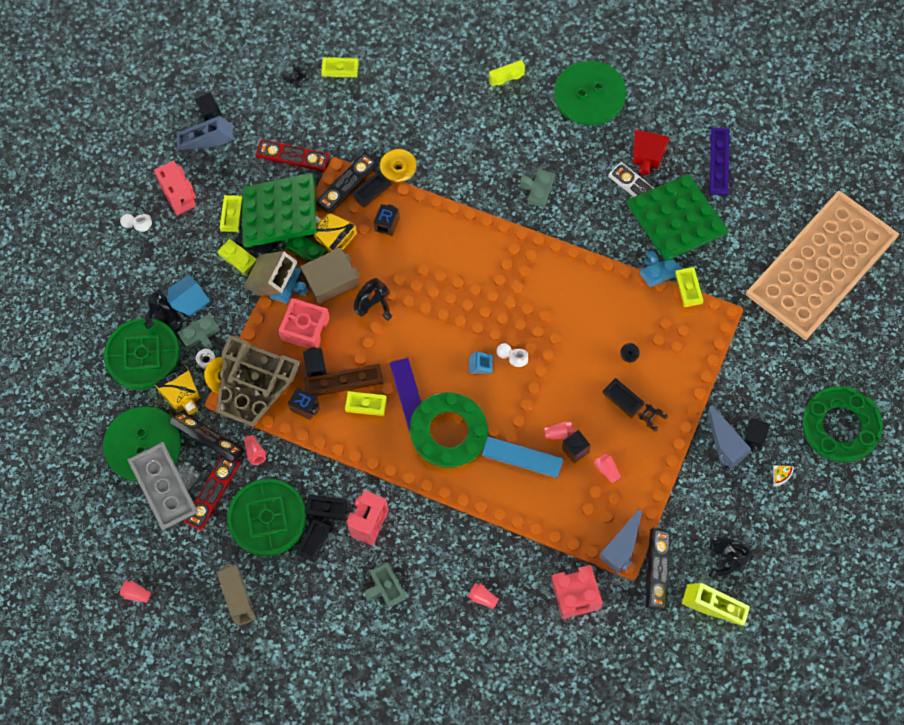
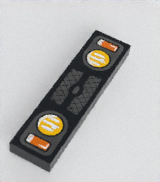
(347, 183)
(207, 436)
(658, 569)

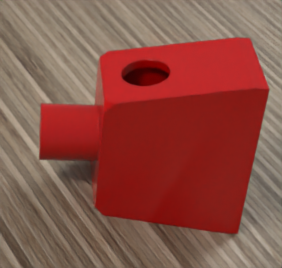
(648, 150)

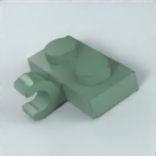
(539, 188)
(199, 332)
(386, 586)

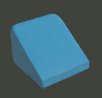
(480, 363)

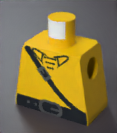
(334, 232)
(180, 391)

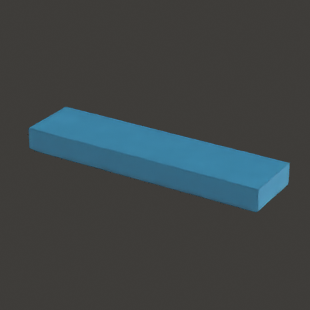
(522, 457)

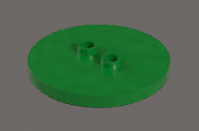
(590, 93)
(140, 355)
(136, 432)
(266, 517)

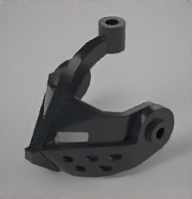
(363, 303)
(169, 317)
(726, 548)

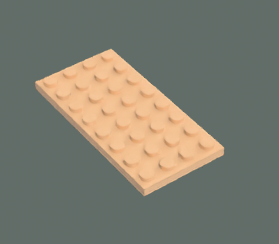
(822, 265)

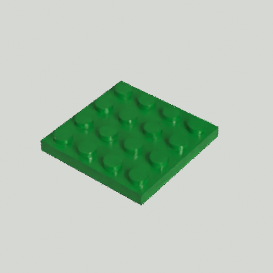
(279, 210)
(677, 217)

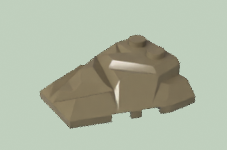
(251, 380)

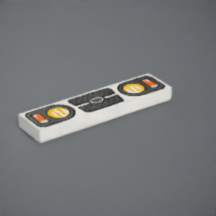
(629, 180)

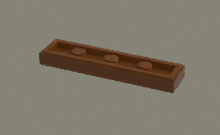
(344, 380)

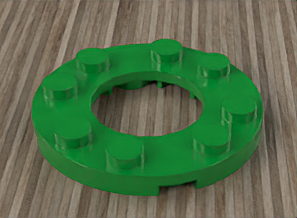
(842, 398)
(453, 456)

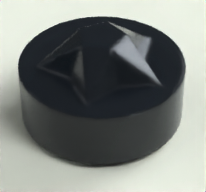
(629, 352)

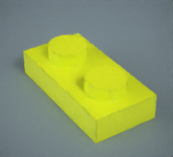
(340, 67)
(507, 73)
(231, 213)
(237, 257)
(689, 287)
(366, 403)

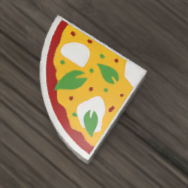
(781, 474)

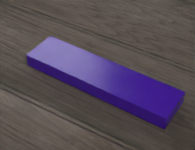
(719, 161)
(406, 387)

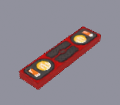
(292, 155)
(212, 492)

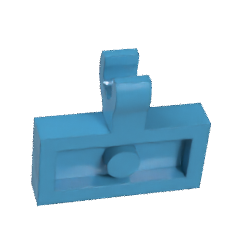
(658, 271)
(292, 285)

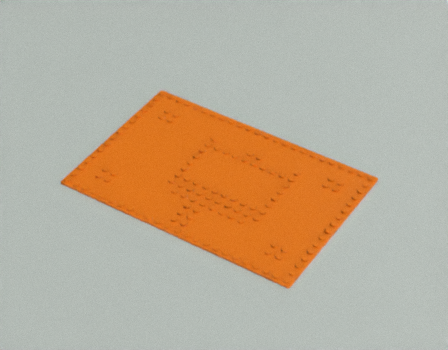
(466, 287)

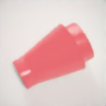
(559, 431)
(254, 451)
(607, 467)
(134, 592)
(482, 596)

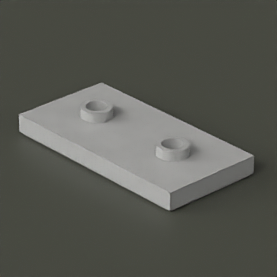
(162, 486)

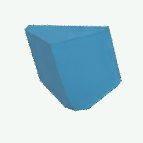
(187, 296)

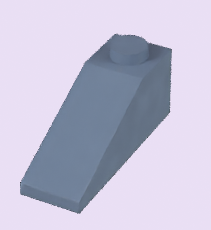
(206, 134)
(728, 443)
(620, 549)

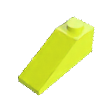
(714, 603)

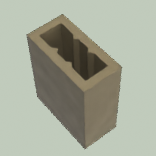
(270, 273)
(330, 275)
(236, 595)

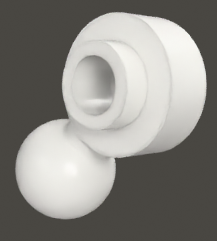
(140, 223)
(201, 355)
(517, 357)

